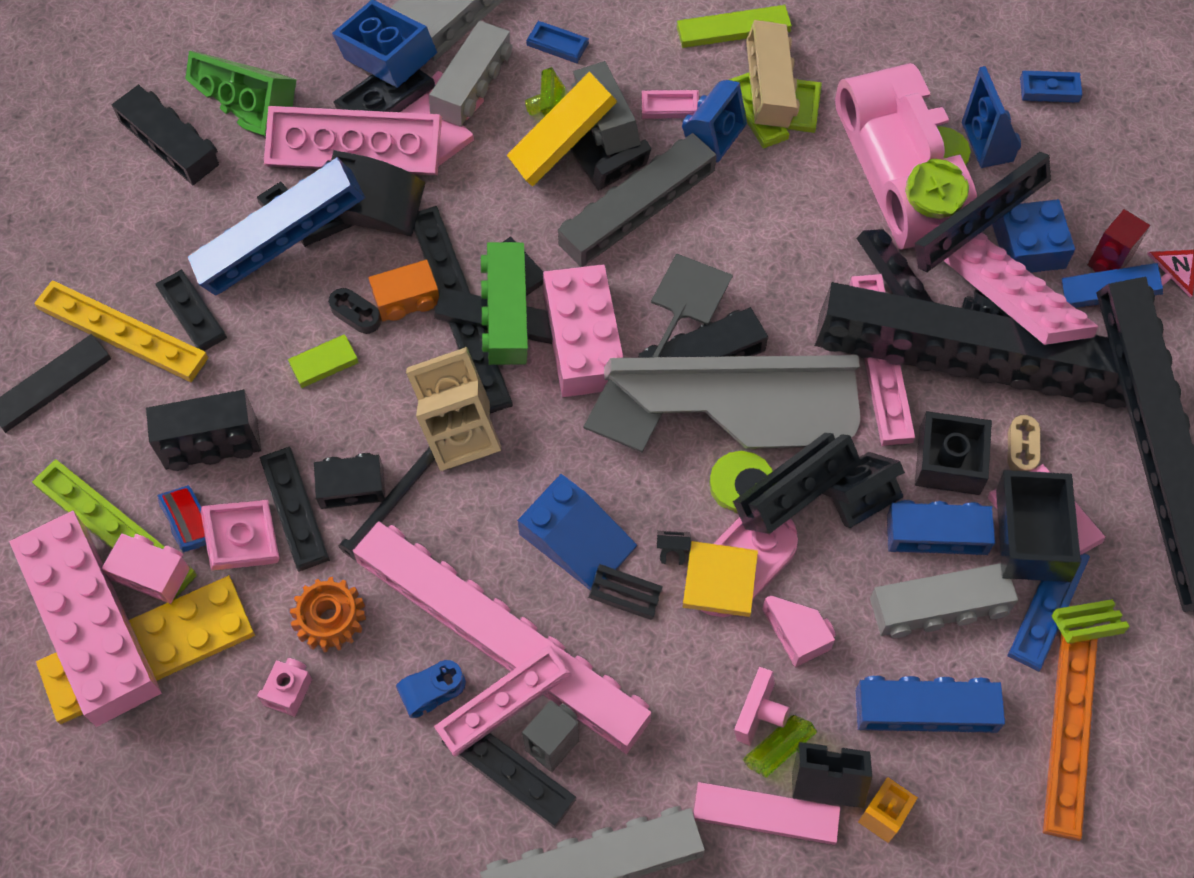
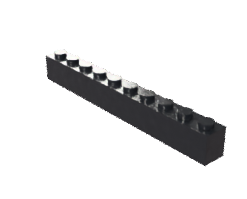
(1156, 419)

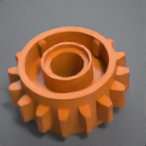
(315, 602)

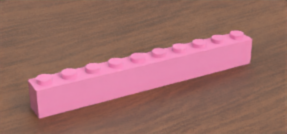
(499, 633)

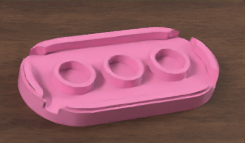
(772, 548)

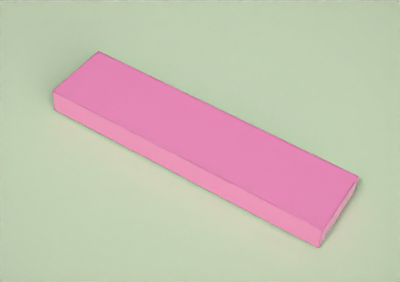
(502, 700)
(766, 813)

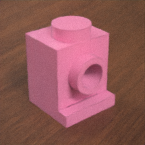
(289, 697)

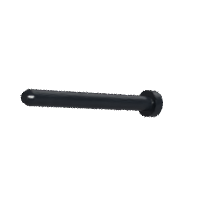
(387, 505)

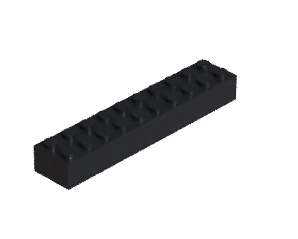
(965, 345)

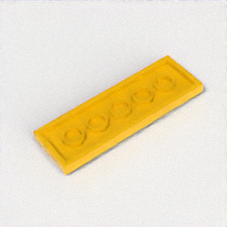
(170, 639)

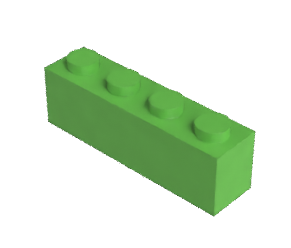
(505, 303)

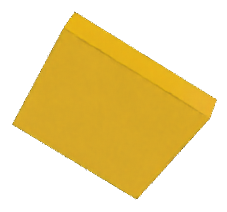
(720, 579)

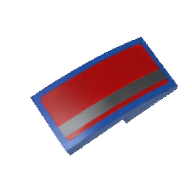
(184, 517)

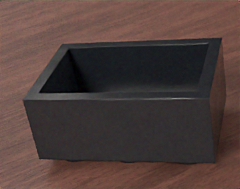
(203, 430)
(1037, 526)

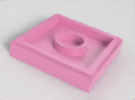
(239, 535)

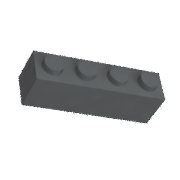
(618, 127)

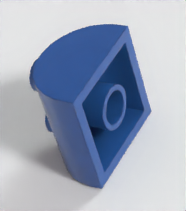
(718, 117)

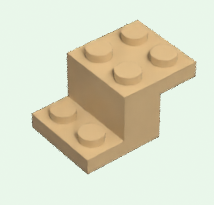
(453, 409)

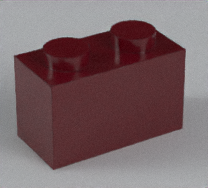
(1118, 243)

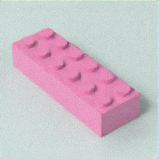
(84, 619)

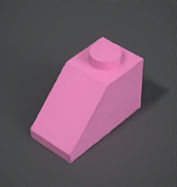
(799, 629)

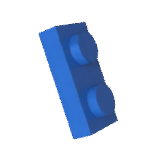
(1051, 86)

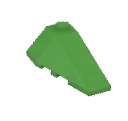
(240, 88)

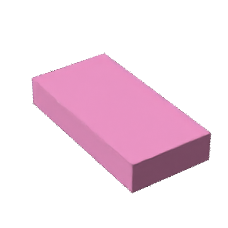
(669, 103)

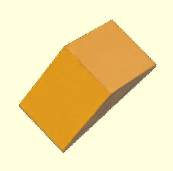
(888, 810)

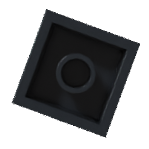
(953, 453)

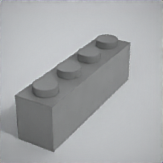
(470, 73)
(942, 600)

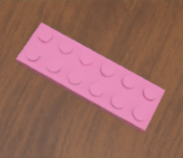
(310, 135)
(1020, 292)

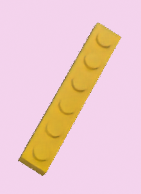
(121, 331)

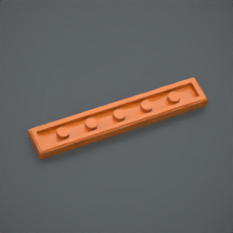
(1070, 739)

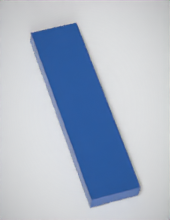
(1038, 626)

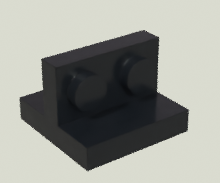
(867, 488)

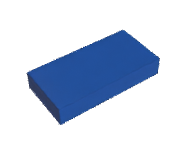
(557, 41)

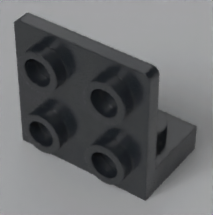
(607, 169)

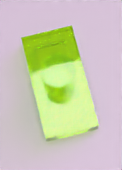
(551, 94)

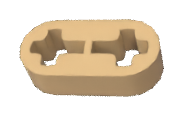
(1030, 445)

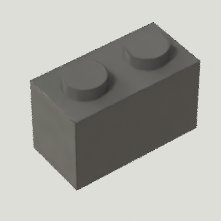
(551, 735)

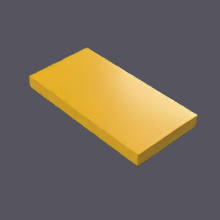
(561, 128)

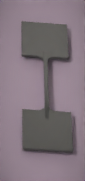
(687, 291)

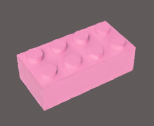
(581, 327)

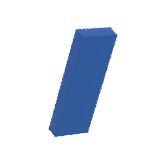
(1082, 289)

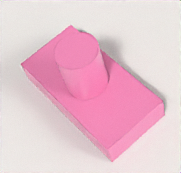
(759, 707)

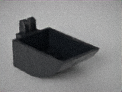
(389, 194)

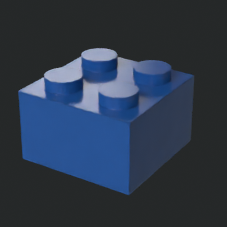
(1036, 236)

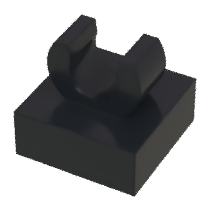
(673, 541)

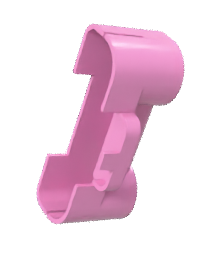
(892, 136)

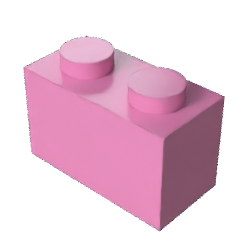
(146, 567)

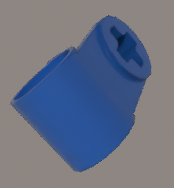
(428, 688)

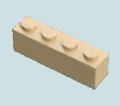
(771, 74)

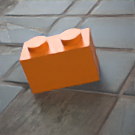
(404, 290)

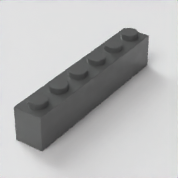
(636, 199)

